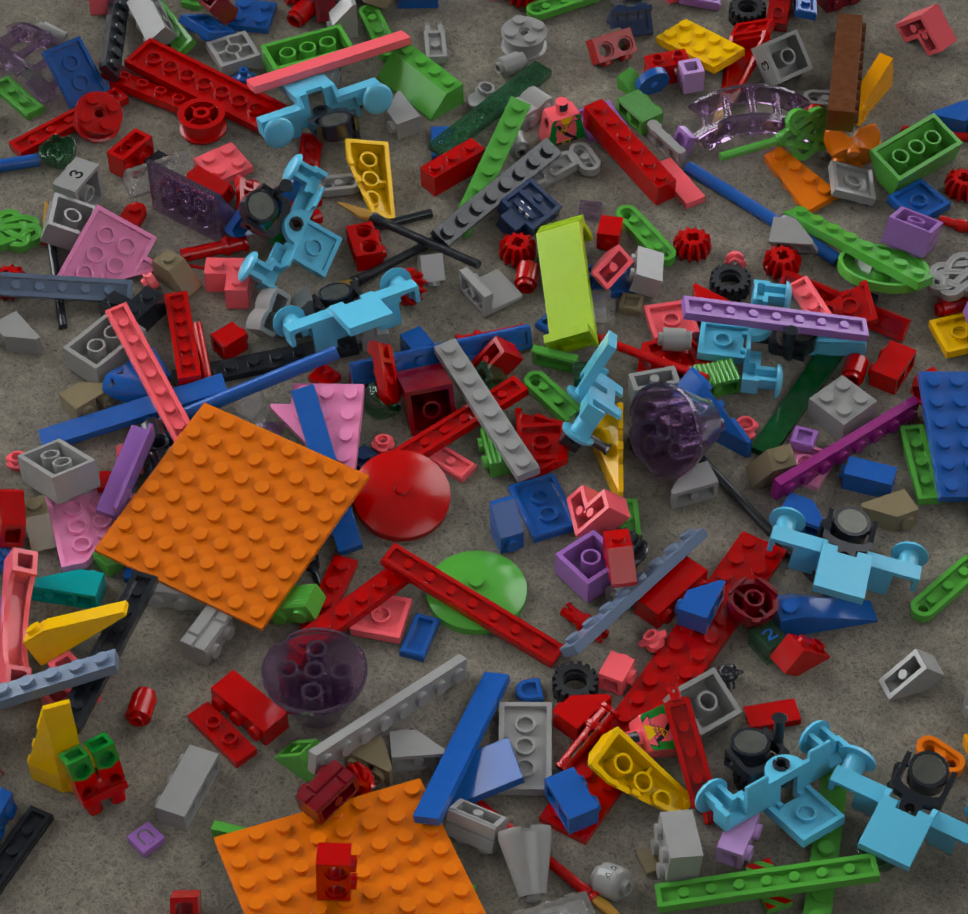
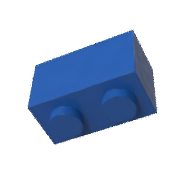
(572, 800)

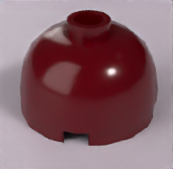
(752, 602)

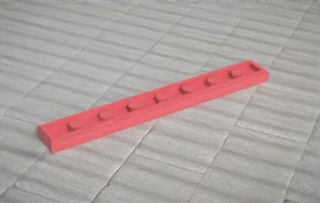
(328, 62)
(148, 369)

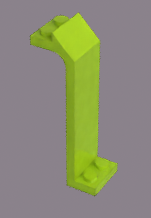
(567, 284)

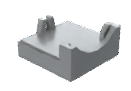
(234, 52)

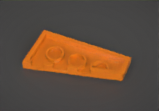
(802, 183)

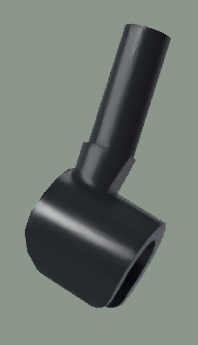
(313, 567)

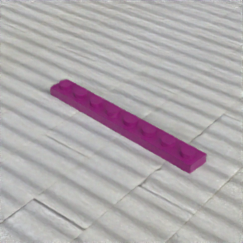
(840, 450)

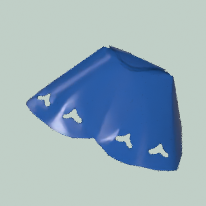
(128, 385)

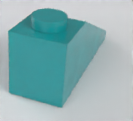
(71, 588)

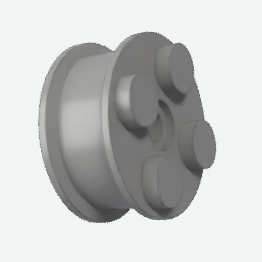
(524, 35)

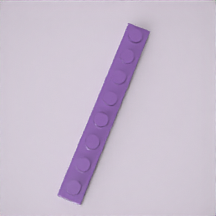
(774, 318)

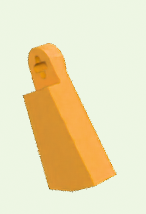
(875, 84)

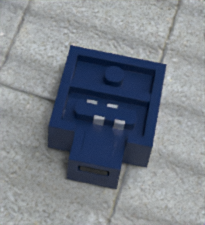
(526, 209)

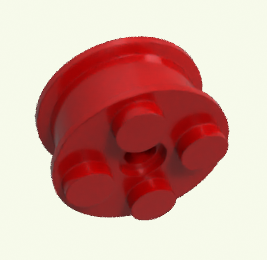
(97, 117)
(202, 121)

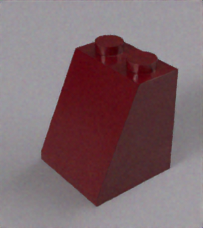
(425, 396)

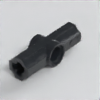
(161, 442)

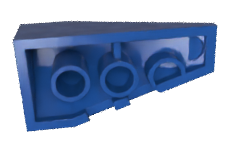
(733, 435)
(814, 614)

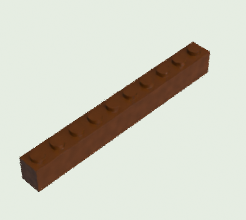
(846, 73)

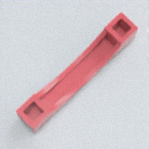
(17, 588)

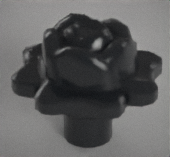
(729, 674)

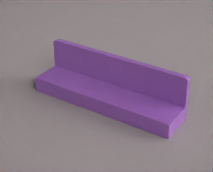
(126, 471)

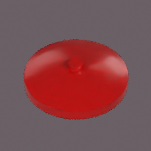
(403, 496)

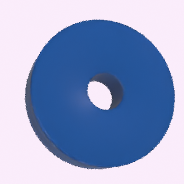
(652, 80)

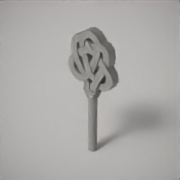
(950, 278)

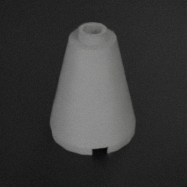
(528, 859)

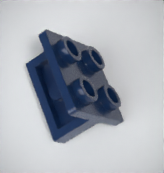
(636, 17)

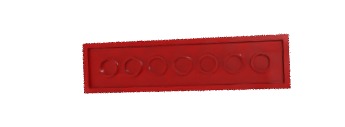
(198, 80)

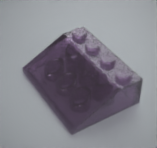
(188, 202)

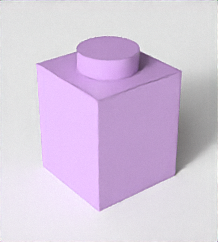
(691, 75)

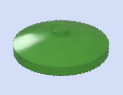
(857, 271)
(487, 575)

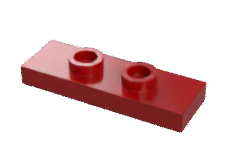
(222, 734)

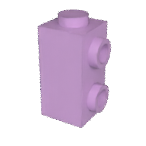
(736, 844)

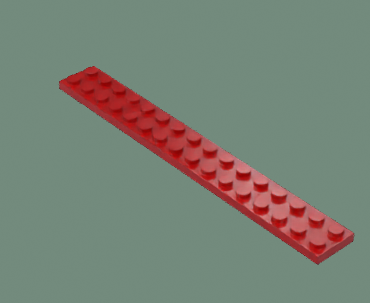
(679, 660)

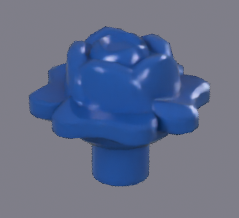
(244, 74)

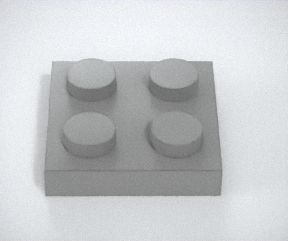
(851, 183)

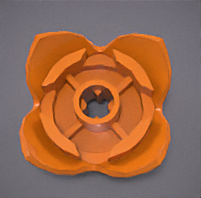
(852, 149)

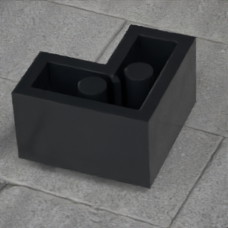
(146, 306)

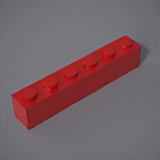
(629, 152)

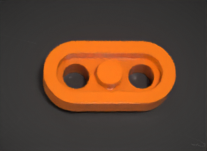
(951, 755)

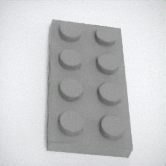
(530, 734)

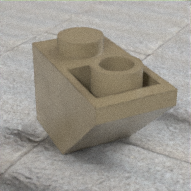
(85, 399)
(376, 758)

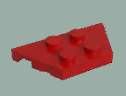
(685, 358)
(541, 440)

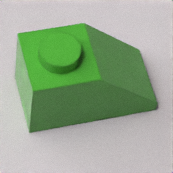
(295, 757)

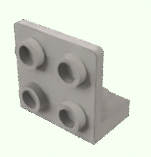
(489, 291)

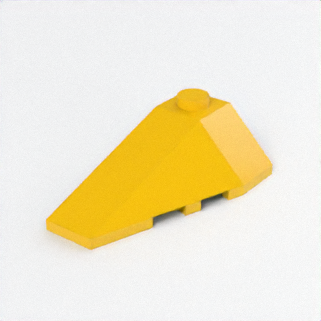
(372, 172)
(611, 431)
(64, 632)
(54, 735)
(633, 771)

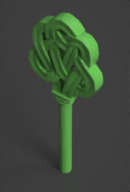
(797, 123)
(18, 231)

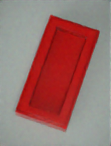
(760, 715)

